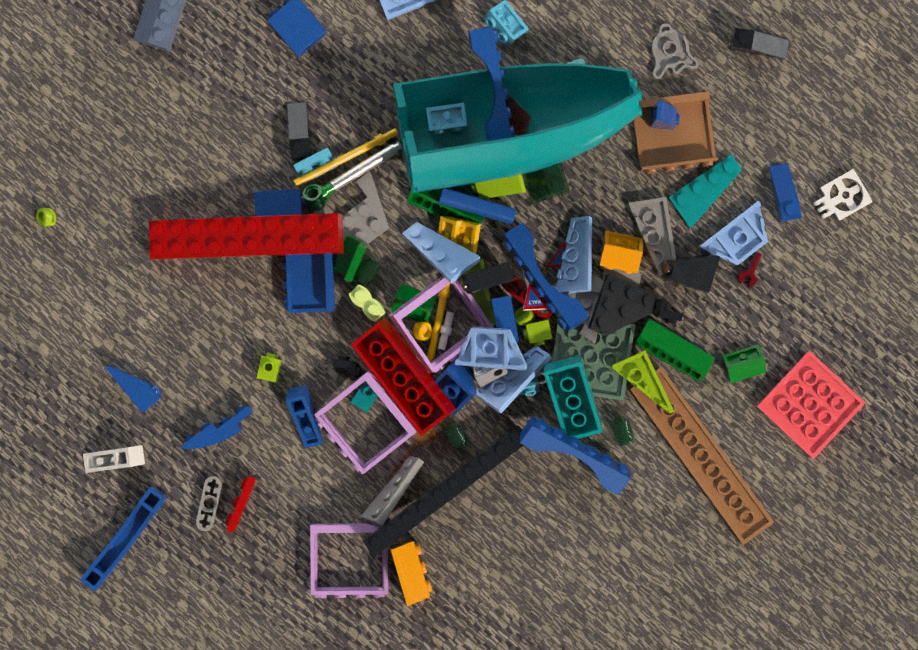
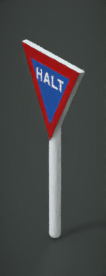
(532, 300)

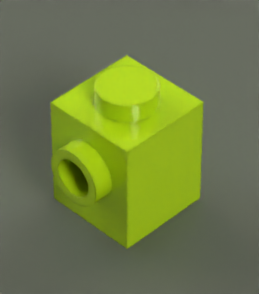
(537, 332)
(269, 367)

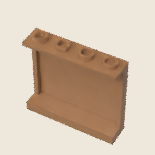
(684, 145)

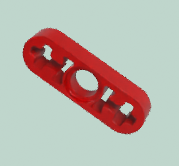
(514, 293)

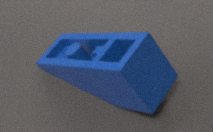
(664, 116)
(784, 193)
(139, 391)
(303, 411)

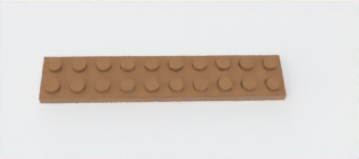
(706, 462)

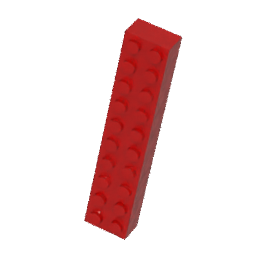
(246, 236)

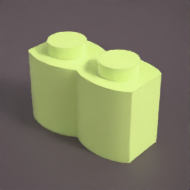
(362, 298)

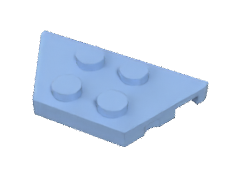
(739, 237)
(491, 349)

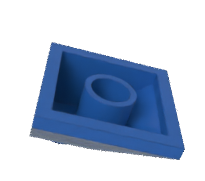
(457, 385)

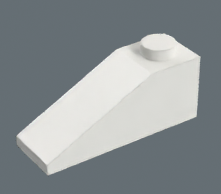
(114, 459)

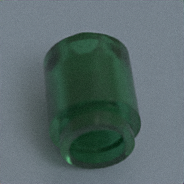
(367, 271)
(622, 431)
(455, 435)

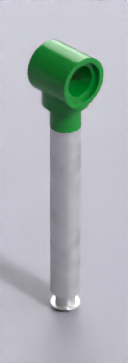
(322, 192)

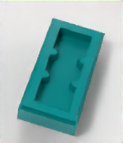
(364, 397)

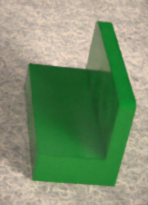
(350, 260)
(422, 312)
(744, 363)

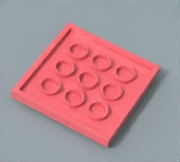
(810, 404)

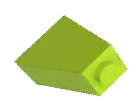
(499, 187)

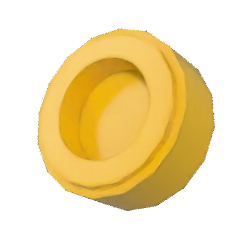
(422, 331)

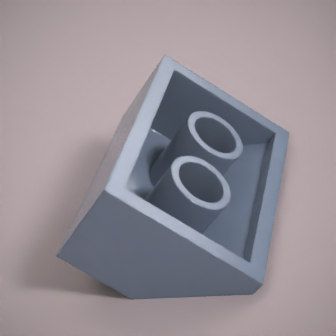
(159, 23)

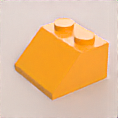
(621, 252)

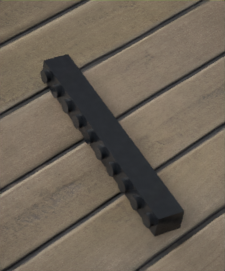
(443, 492)

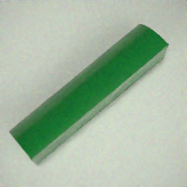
(429, 202)
(674, 350)

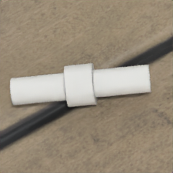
(445, 330)

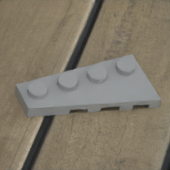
(655, 228)
(390, 495)

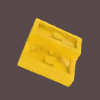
(460, 231)

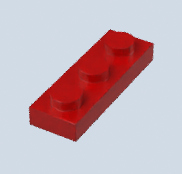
(240, 503)

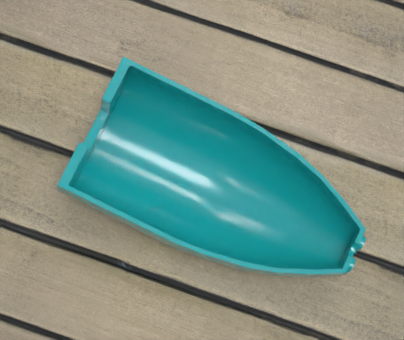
(569, 108)

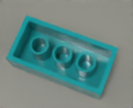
(573, 397)

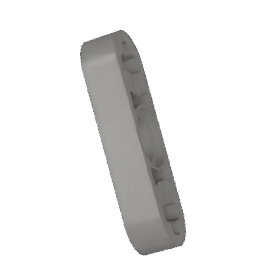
(211, 518)

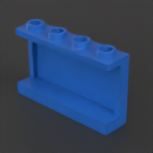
(309, 283)

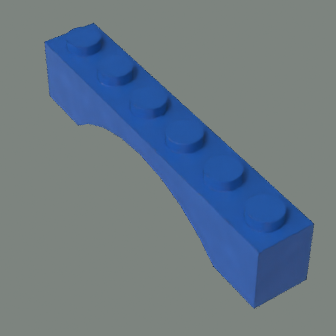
(483, 44)
(567, 309)
(543, 437)
(124, 538)

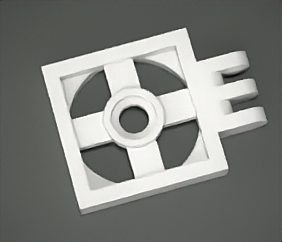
(829, 204)

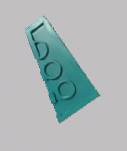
(702, 192)

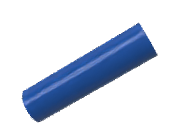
(476, 206)

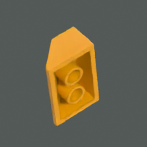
(411, 572)

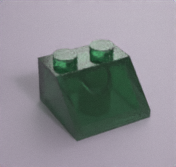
(546, 183)

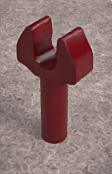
(750, 271)

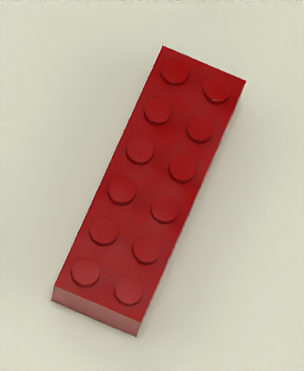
(403, 376)

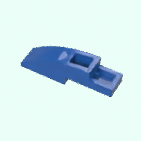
(211, 434)

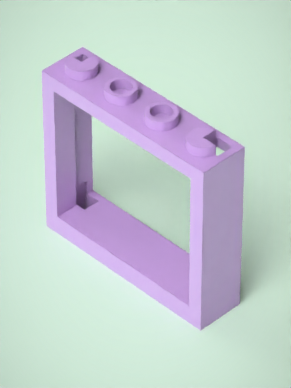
(453, 352)
(345, 447)
(341, 592)

